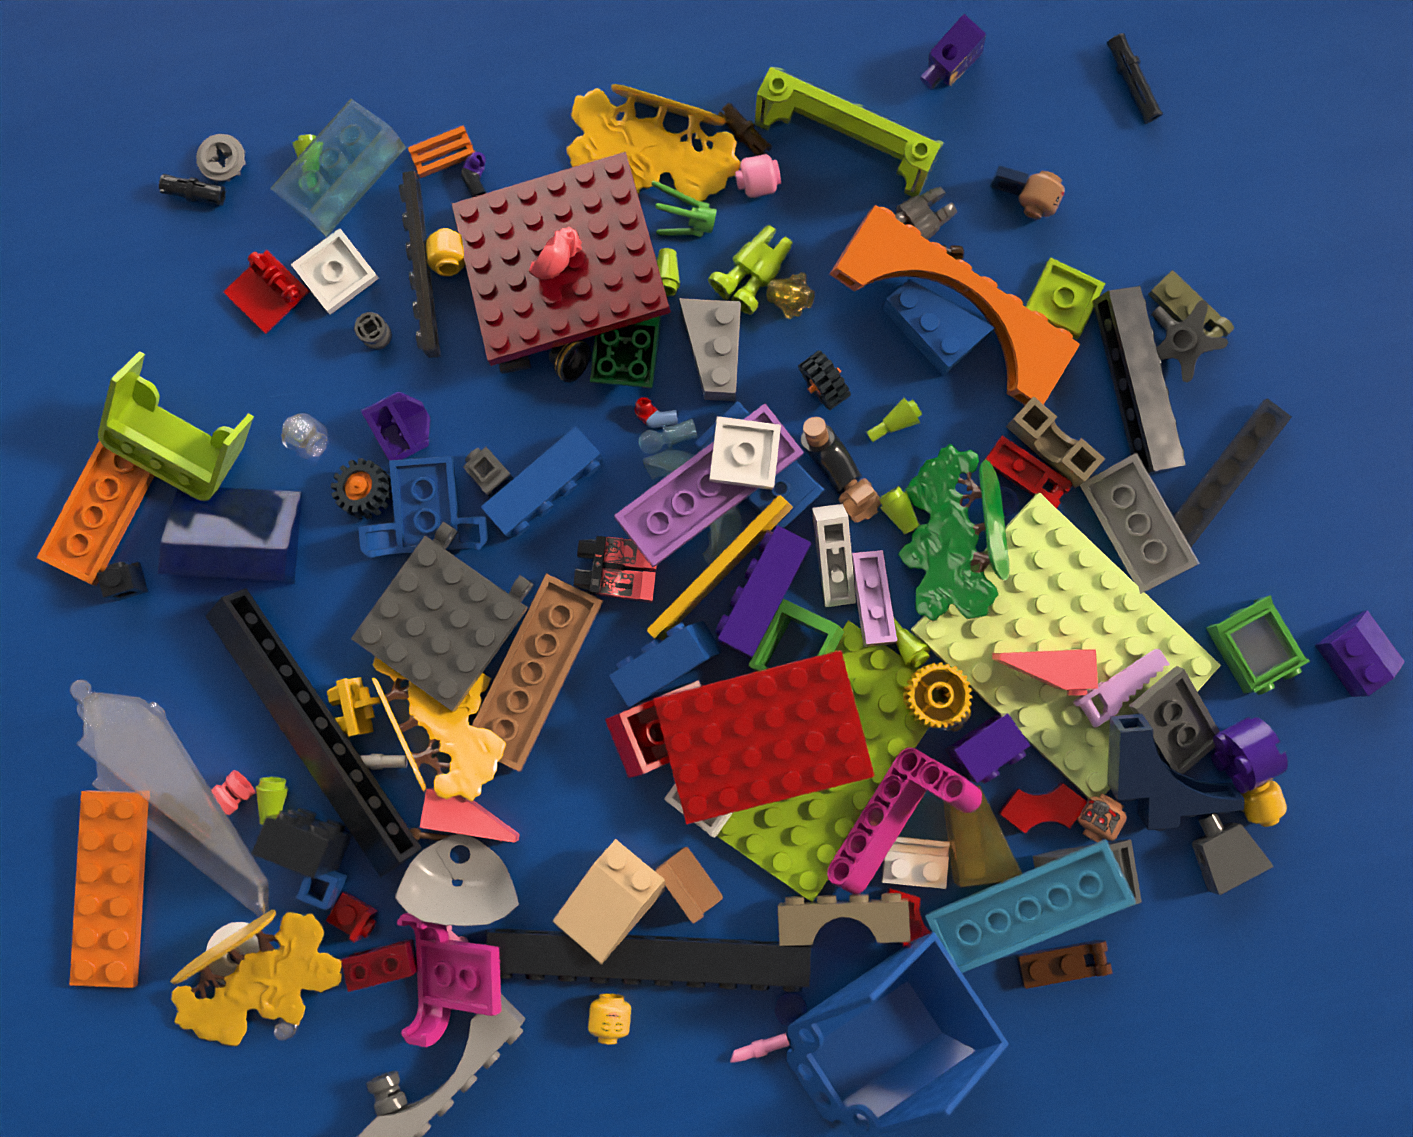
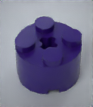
(1249, 754)

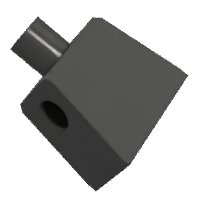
(1227, 855)

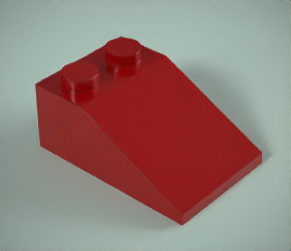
(640, 736)

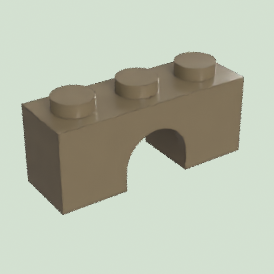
(1068, 457)

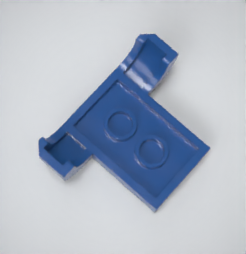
(422, 499)

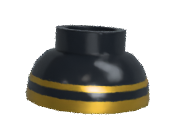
(570, 360)

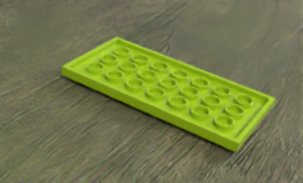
(803, 833)

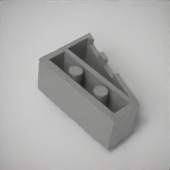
(714, 342)

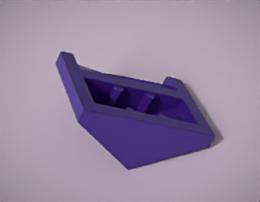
(399, 425)

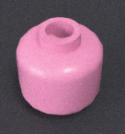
(758, 176)

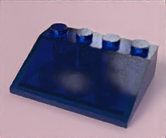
(233, 536)

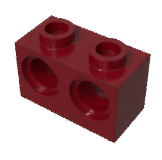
(380, 965)

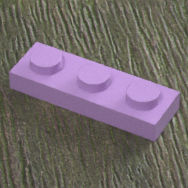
(873, 599)

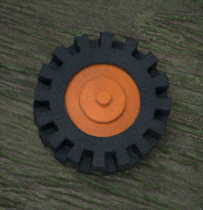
(824, 380)
(362, 488)

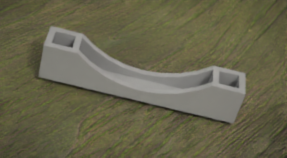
(484, 1040)

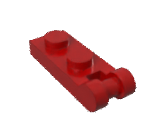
(1027, 471)

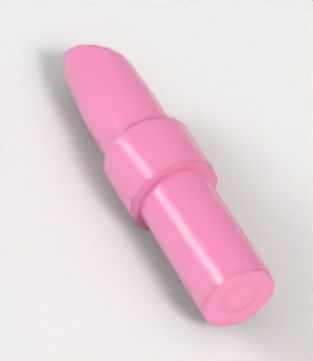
(760, 1048)

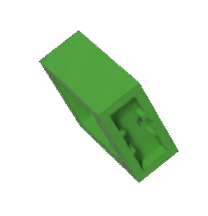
(786, 612)

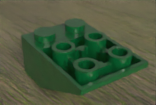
(627, 355)

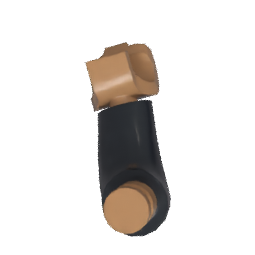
(840, 469)

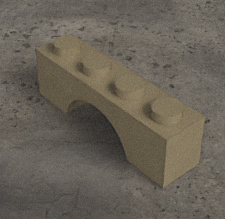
(884, 917)

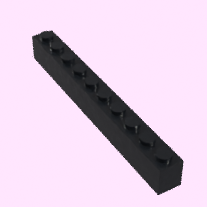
(313, 731)
(656, 959)

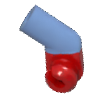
(652, 417)

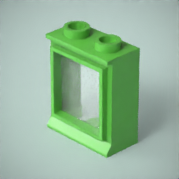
(1257, 646)

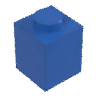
(322, 890)

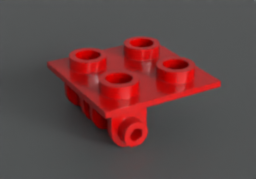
(266, 290)

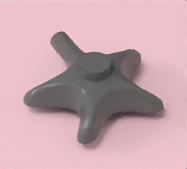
(1186, 339)

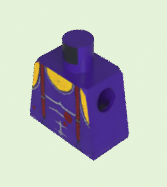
(954, 53)

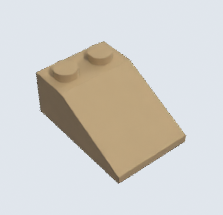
(609, 901)

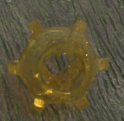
(791, 294)

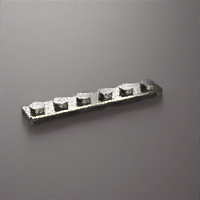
(420, 278)
(1230, 469)

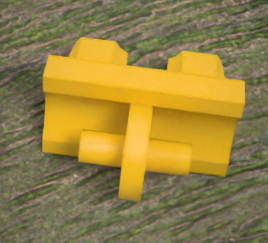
(356, 706)

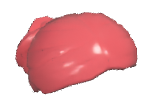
(556, 254)

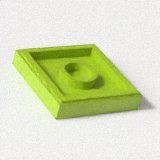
(1065, 296)

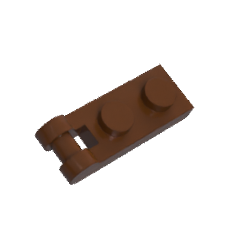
(1063, 964)

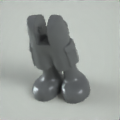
(918, 214)

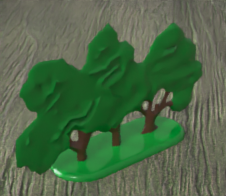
(949, 540)

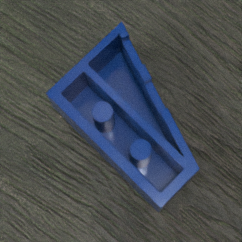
(935, 325)
(664, 662)

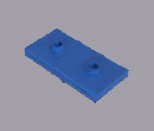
(791, 483)

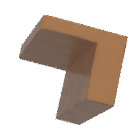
(689, 884)

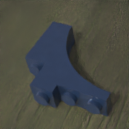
(1161, 792)

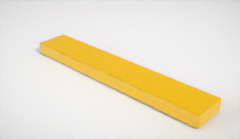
(720, 567)

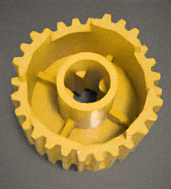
(955, 695)

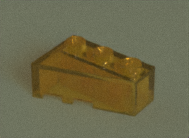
(978, 847)

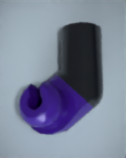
(472, 173)

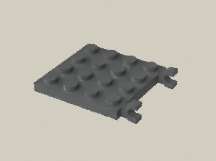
(441, 620)

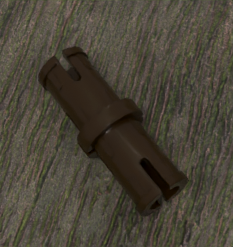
(744, 130)

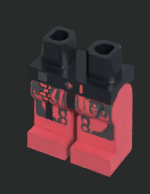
(609, 573)

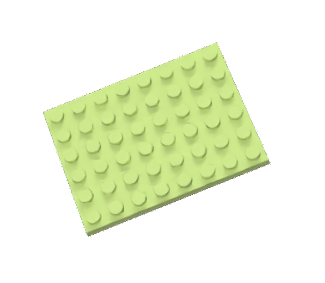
(1060, 598)

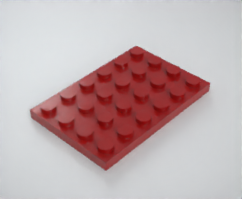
(764, 737)

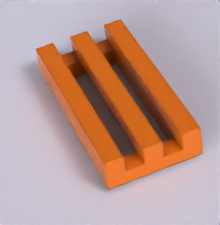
(438, 141)

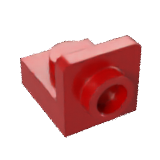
(353, 917)

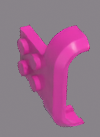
(449, 978)

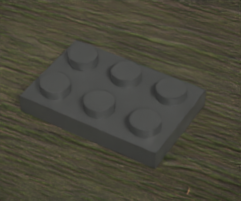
(1179, 720)

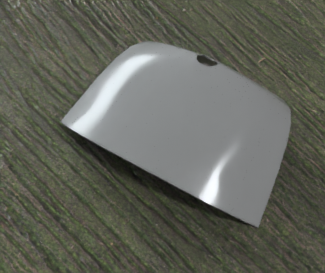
(480, 900)

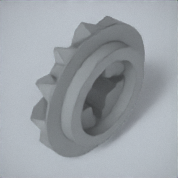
(209, 153)

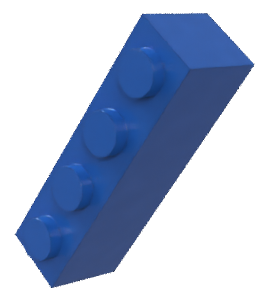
(542, 483)

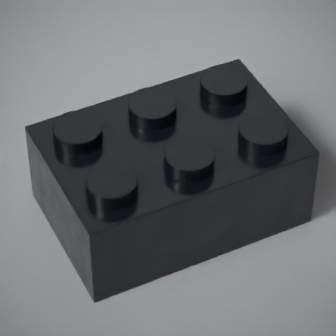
(302, 842)

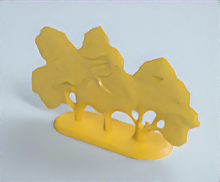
(651, 147)

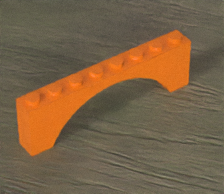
(1032, 347)

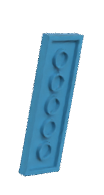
(1032, 907)

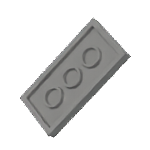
(1139, 523)

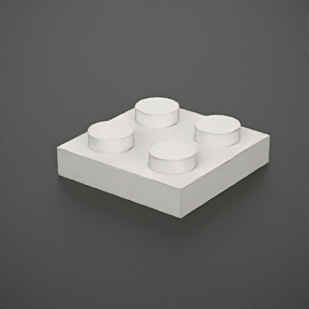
(334, 271)
(745, 453)

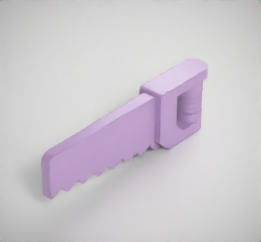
(1121, 686)

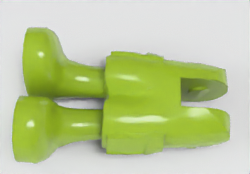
(755, 260)

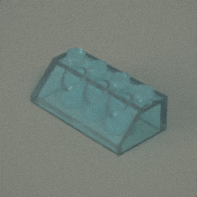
(339, 167)

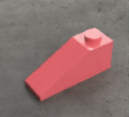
(1059, 668)
(464, 818)

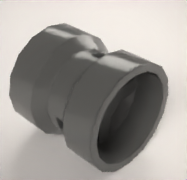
(375, 337)
(386, 1092)

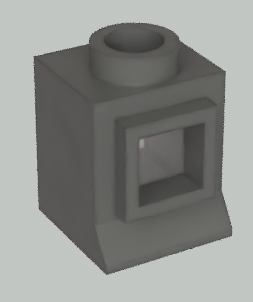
(486, 470)

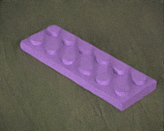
(688, 502)

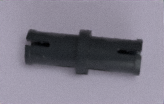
(192, 189)

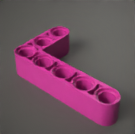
(890, 810)

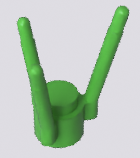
(701, 217)

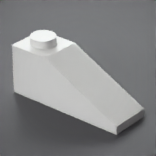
(834, 554)

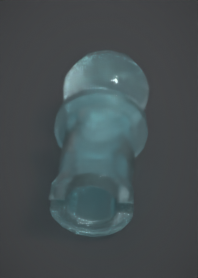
(652, 441)

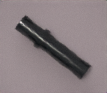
(1133, 75)

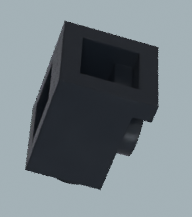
(122, 581)

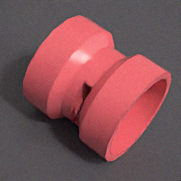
(233, 791)

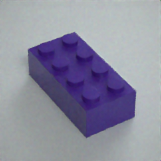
(764, 591)

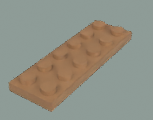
(537, 667)

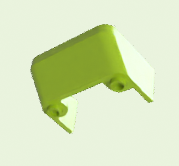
(162, 442)

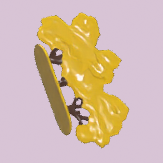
(471, 749)
(261, 980)

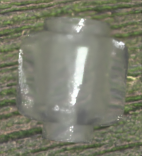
(304, 435)

